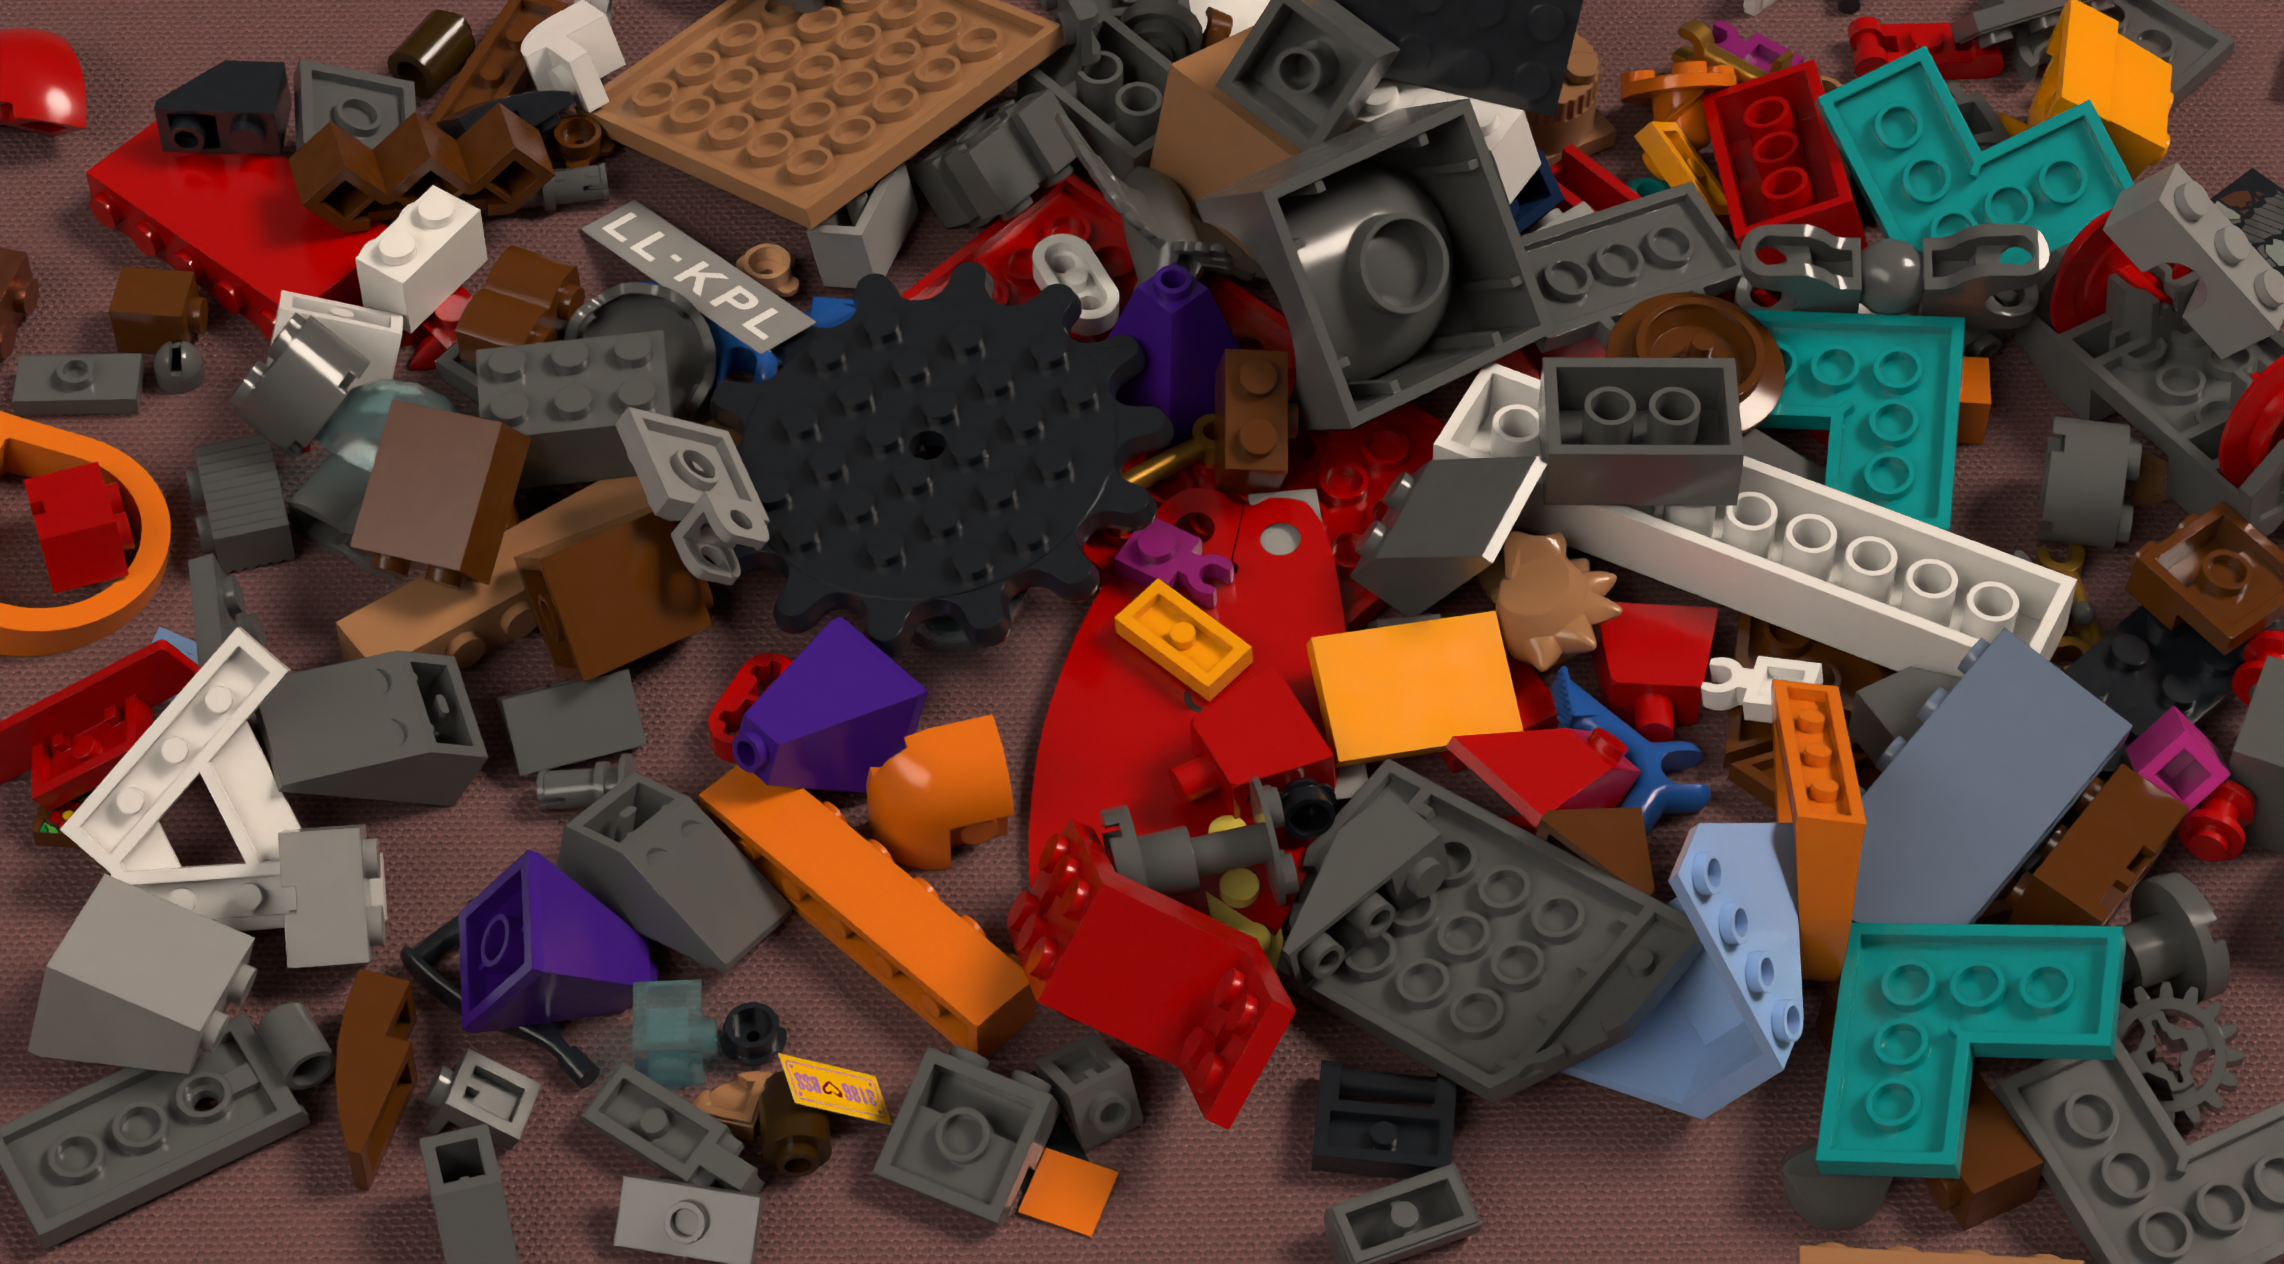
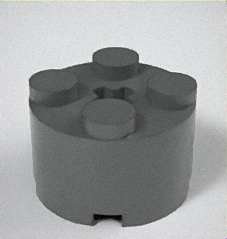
(300, 386)
(2087, 483)

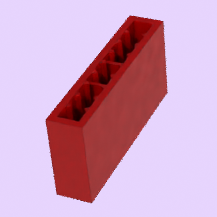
(227, 222)

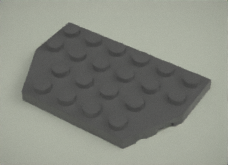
(1510, 961)

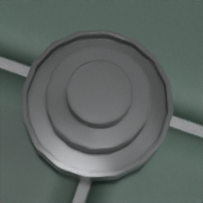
(1165, 26)

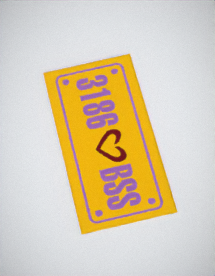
(835, 1089)

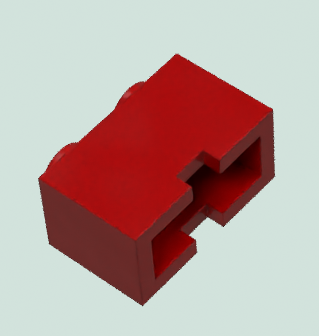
(79, 526)

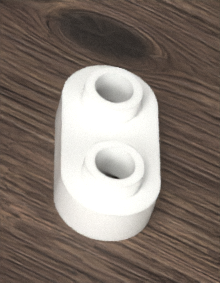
(1083, 275)

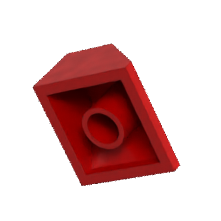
(1550, 768)

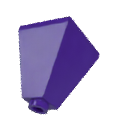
(1183, 346)
(830, 715)
(544, 952)

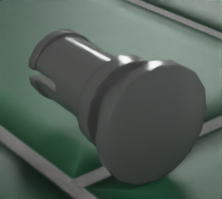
(581, 786)

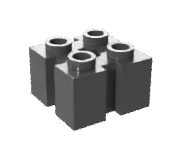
(996, 162)

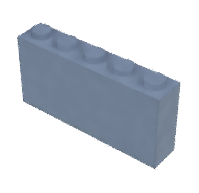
(1978, 785)

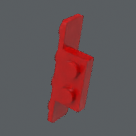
(90, 725)

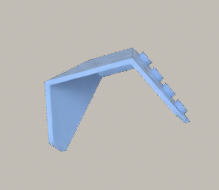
(1741, 999)

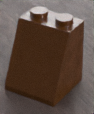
(612, 594)

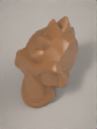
(1546, 600)

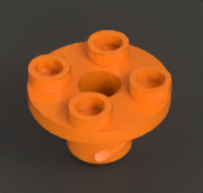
(1678, 95)

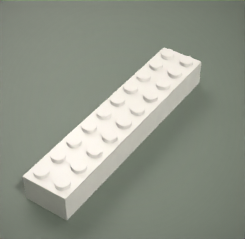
(1788, 551)

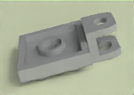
(700, 480)

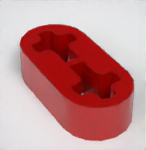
(739, 698)

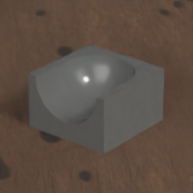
(1387, 260)

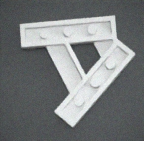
(209, 736)

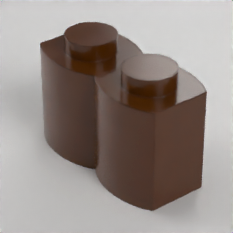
(521, 304)

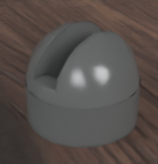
(191, 362)

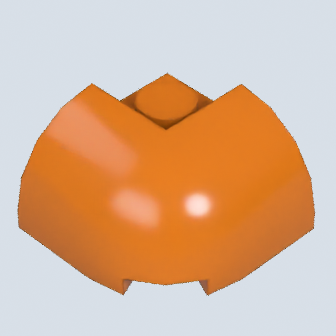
(941, 793)

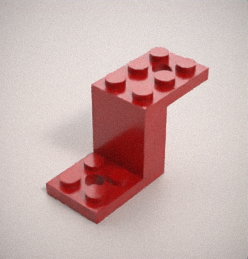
(1149, 971)

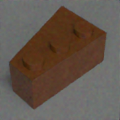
(2101, 857)

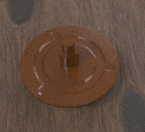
(1706, 328)

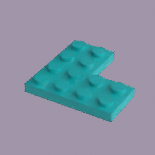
(1932, 179)
(1885, 395)
(1932, 999)

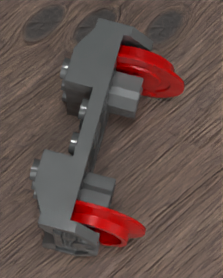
(2120, 345)

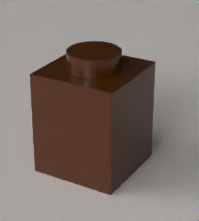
(156, 309)

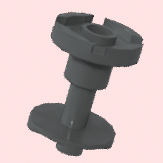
(1174, 861)
(2172, 940)

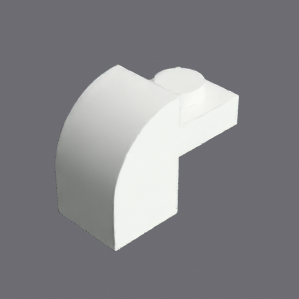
(573, 54)

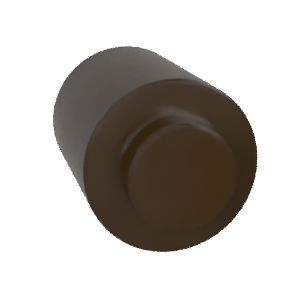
(432, 52)

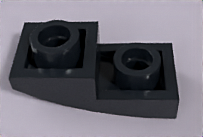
(534, 107)

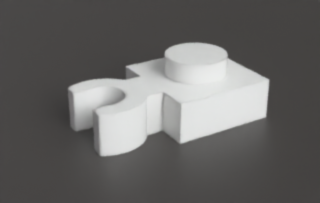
(1753, 686)

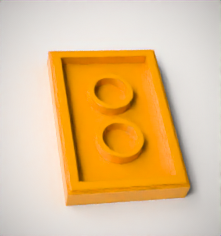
(1412, 687)

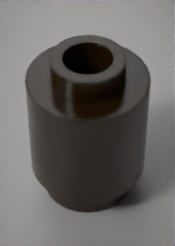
(792, 1134)

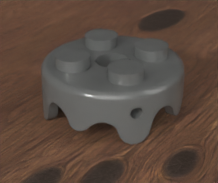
(652, 307)

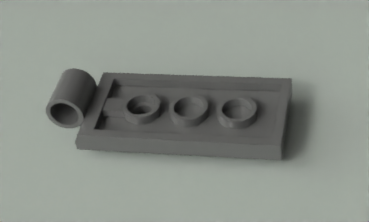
(140, 1131)

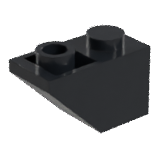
(228, 110)

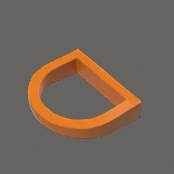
(40, 449)
(1823, 801)

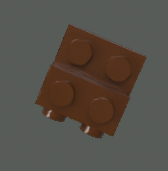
(2213, 576)

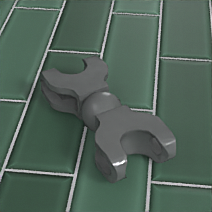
(1891, 276)

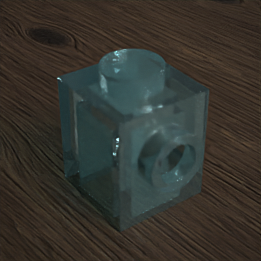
(672, 1032)

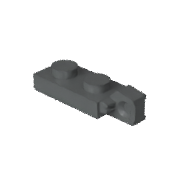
(669, 1133)

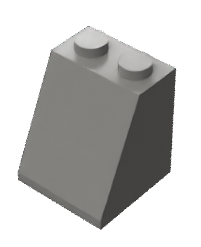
(140, 983)

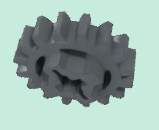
(2195, 1043)

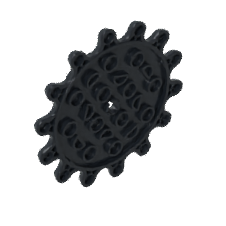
(1005, 506)

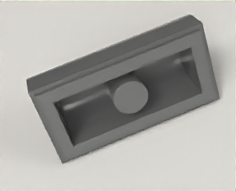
(1401, 1219)

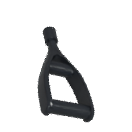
(547, 1036)

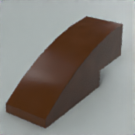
(374, 1068)

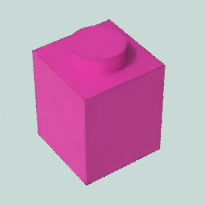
(2178, 759)

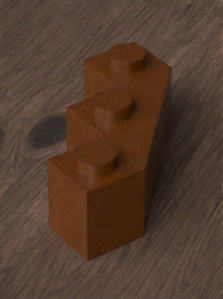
(489, 166)

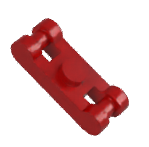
(1883, 43)

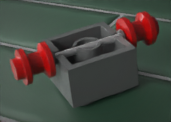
(2252, 798)

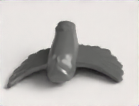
(1160, 220)

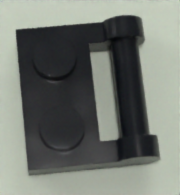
(1382, 1136)

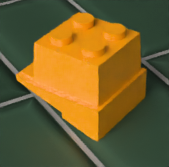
(2118, 77)

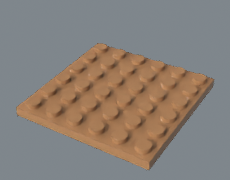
(821, 100)

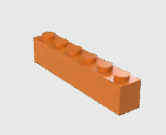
(875, 911)

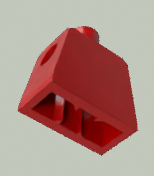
(1654, 665)
(1249, 734)

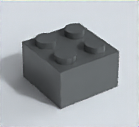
(1307, 69)

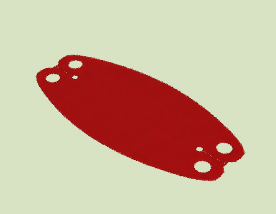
(1124, 717)

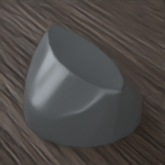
(1830, 1200)

